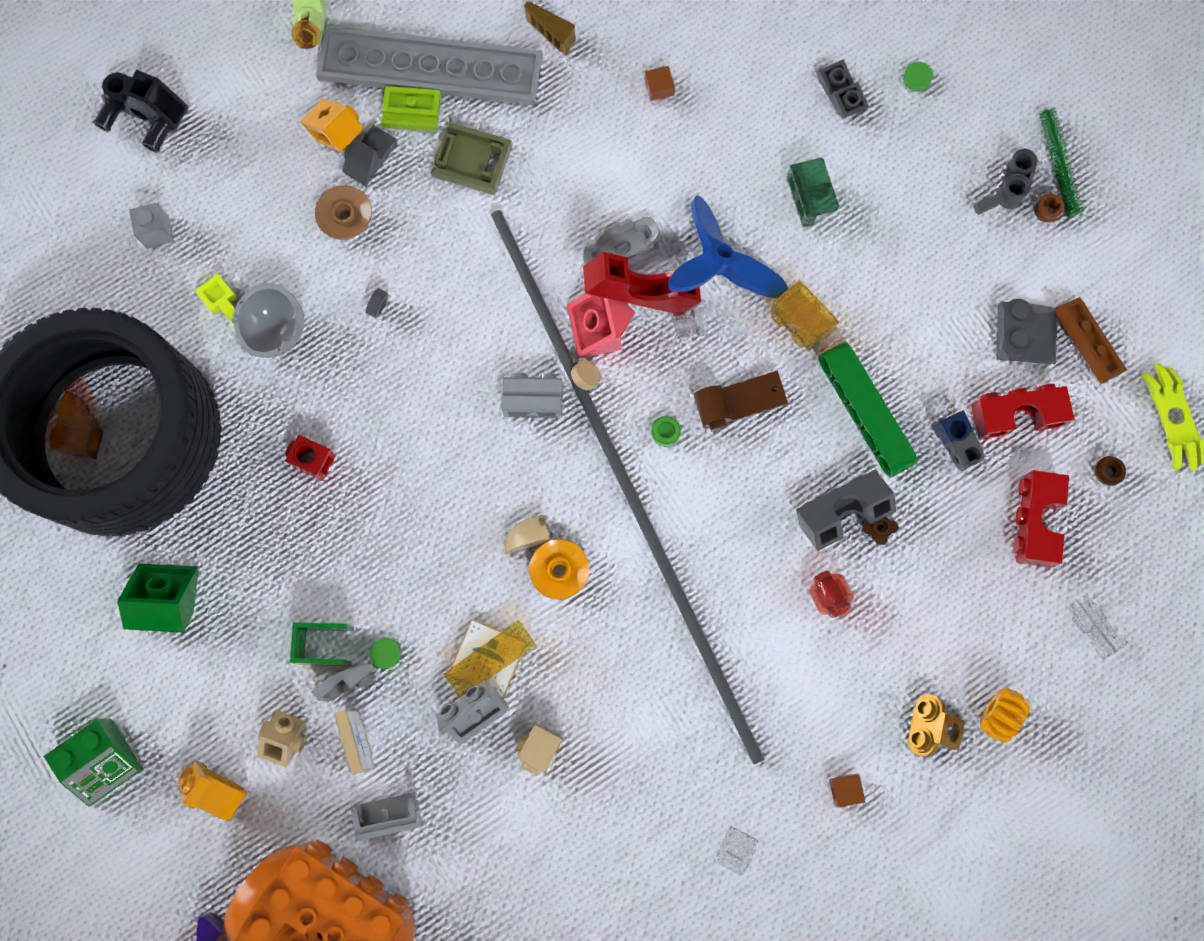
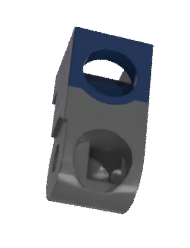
(960, 440)

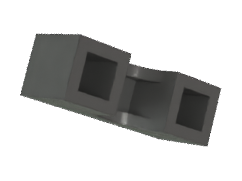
(864, 496)

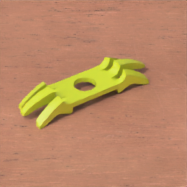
(1175, 433)

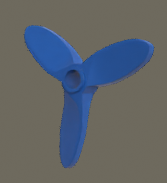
(720, 259)

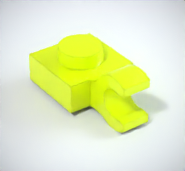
(217, 296)

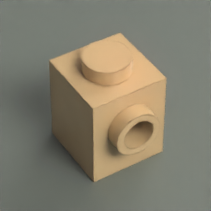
(538, 749)

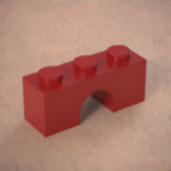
(1047, 406)
(1035, 542)

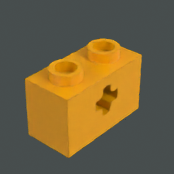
(332, 124)

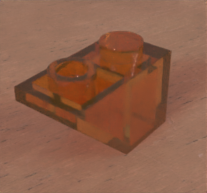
(76, 428)

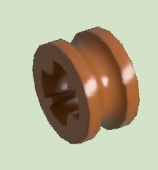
(1055, 203)

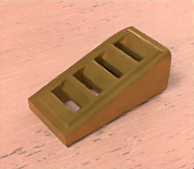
(552, 27)

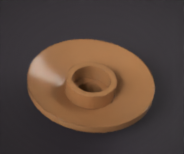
(338, 202)

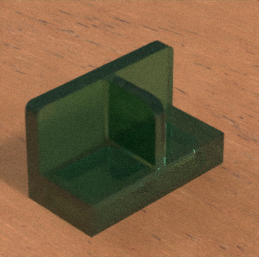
(811, 190)

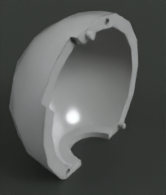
(268, 321)

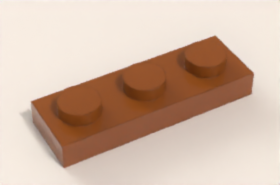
(1090, 340)

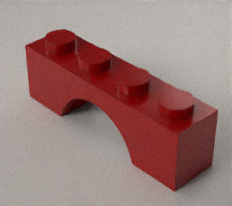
(612, 279)

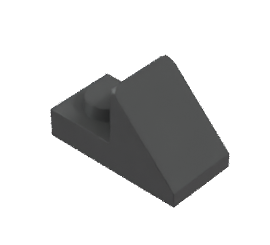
(368, 155)

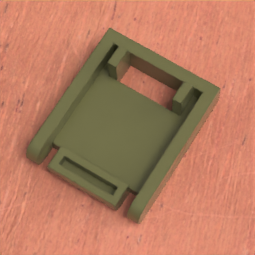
(467, 157)

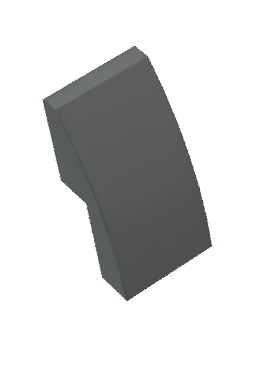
(841, 90)

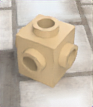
(281, 738)

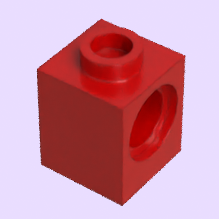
(318, 466)

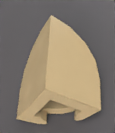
(527, 534)

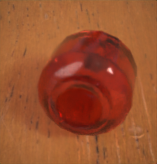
(831, 594)

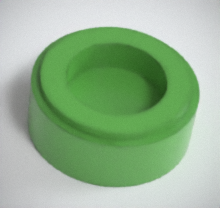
(918, 76)
(665, 431)
(385, 653)

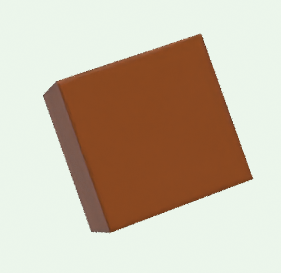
(659, 83)
(847, 790)

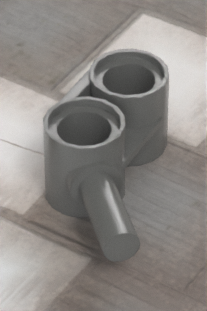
(1015, 179)

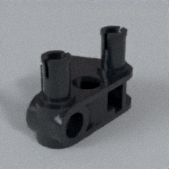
(144, 99)

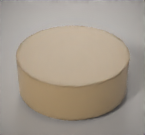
(585, 375)

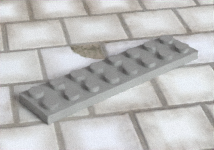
(430, 63)

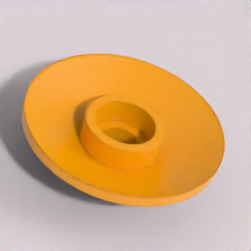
(555, 554)

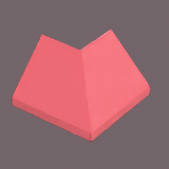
(598, 324)

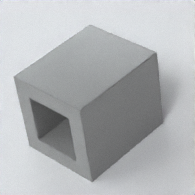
(151, 225)

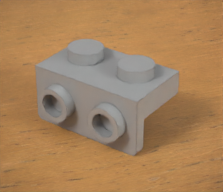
(471, 712)

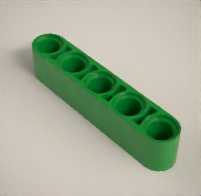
(867, 409)

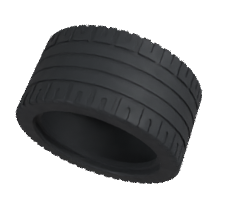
(52, 357)

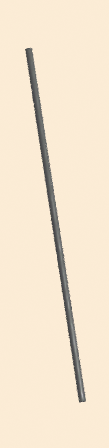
(630, 494)

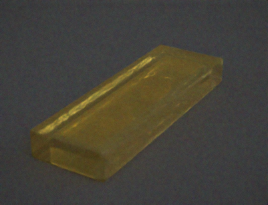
(490, 658)

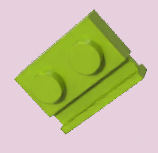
(411, 109)

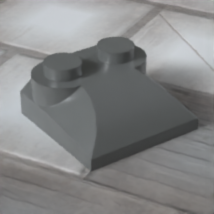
(1026, 332)

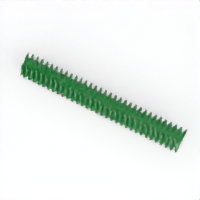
(1060, 162)

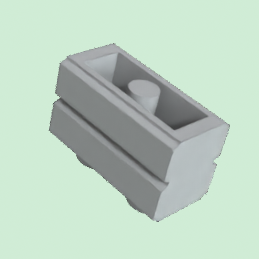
(532, 396)

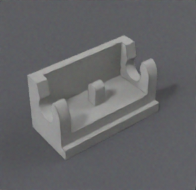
(386, 816)

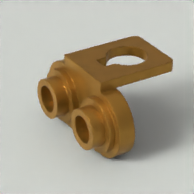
(931, 725)

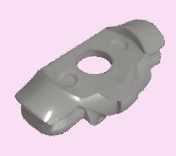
(639, 234)

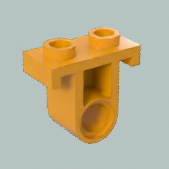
(210, 791)

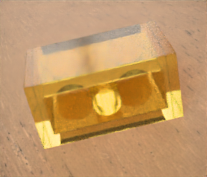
(803, 316)

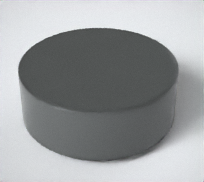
(377, 303)

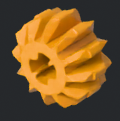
(1005, 715)

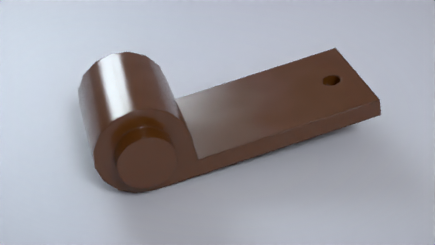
(728, 404)

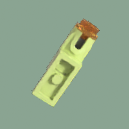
(308, 22)

